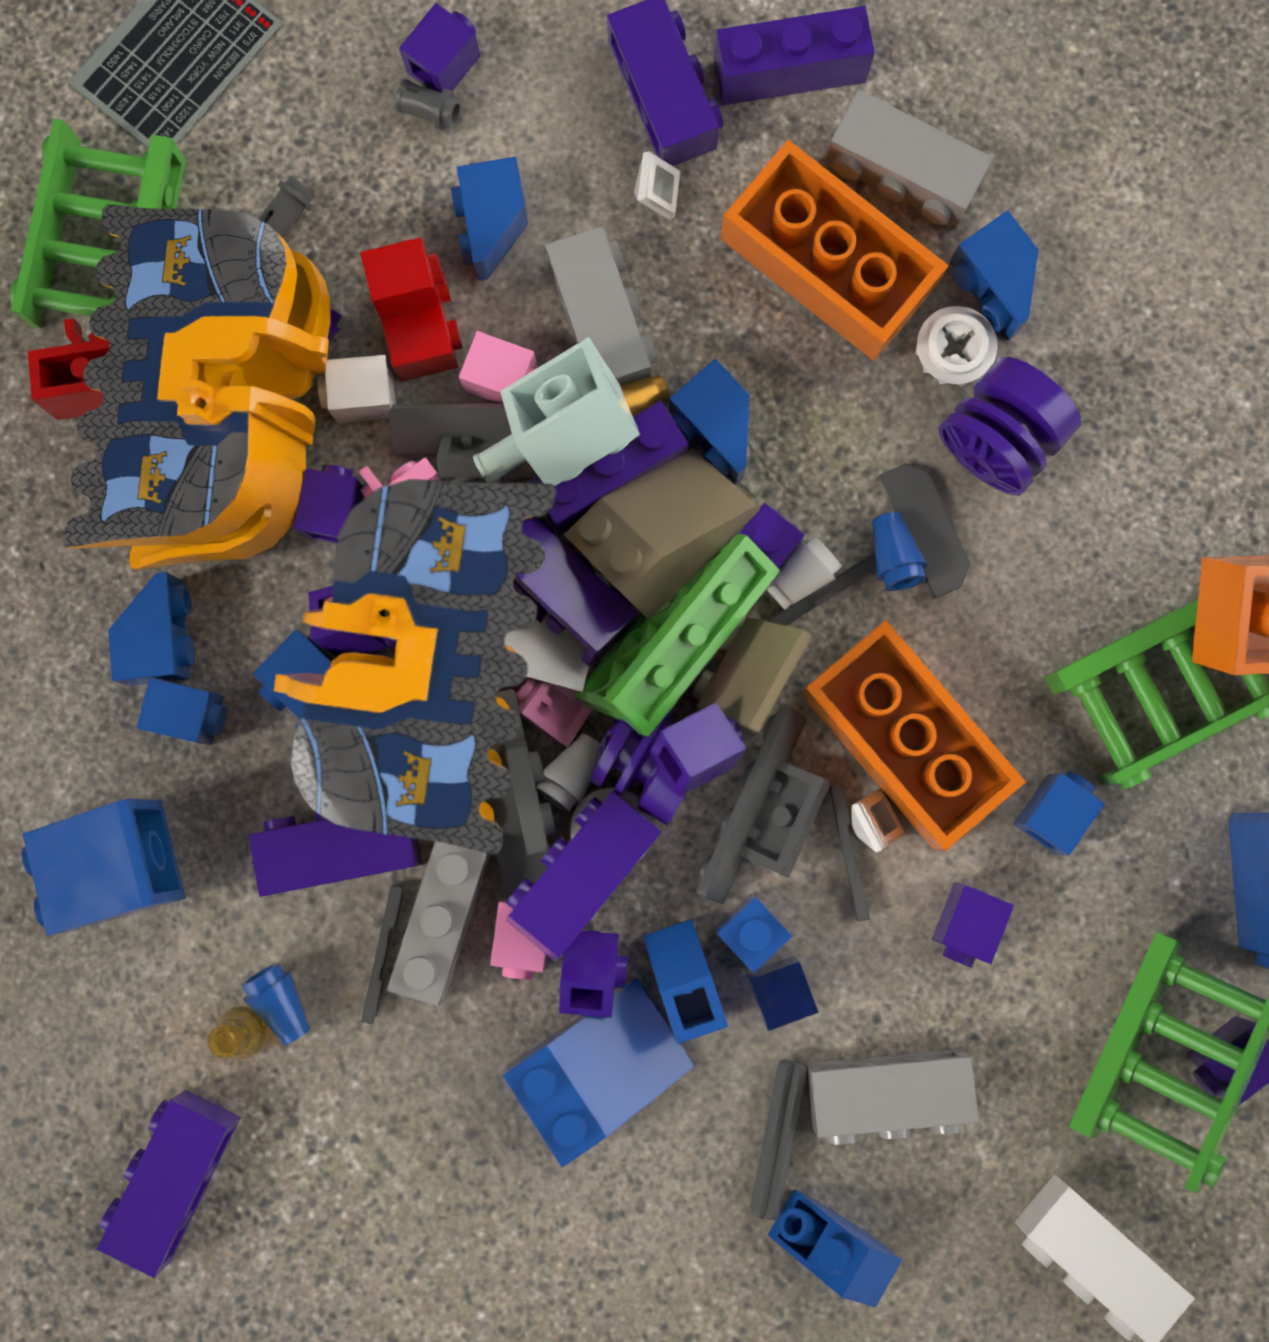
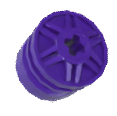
(1010, 425)
(630, 754)

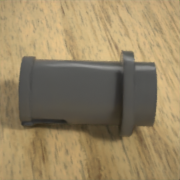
(438, 107)
(287, 205)

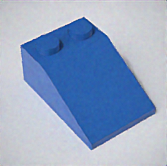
(597, 1073)

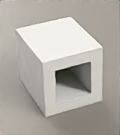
(358, 388)

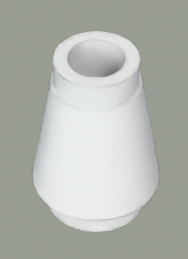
(804, 572)
(570, 774)

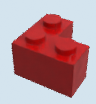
(410, 298)

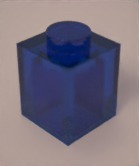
(782, 993)

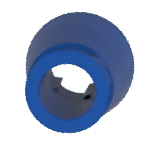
(896, 553)
(276, 1003)

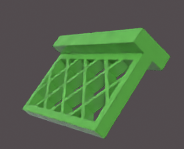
(665, 654)

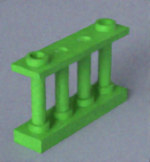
(161, 178)
(1128, 657)
(1122, 1063)

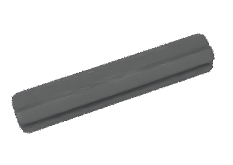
(778, 1139)

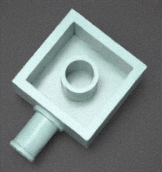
(561, 418)

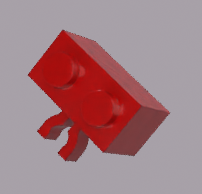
(58, 374)

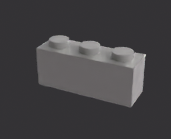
(906, 160)
(597, 303)
(439, 923)
(892, 1095)

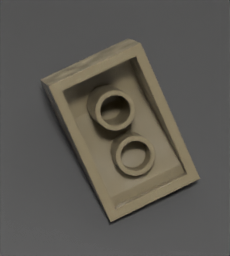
(661, 529)
(752, 672)

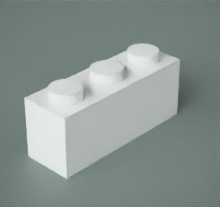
(1101, 1263)

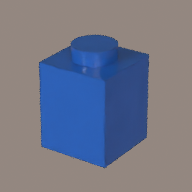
(182, 712)
(1060, 812)
(752, 933)

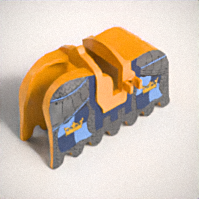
(199, 387)
(410, 734)

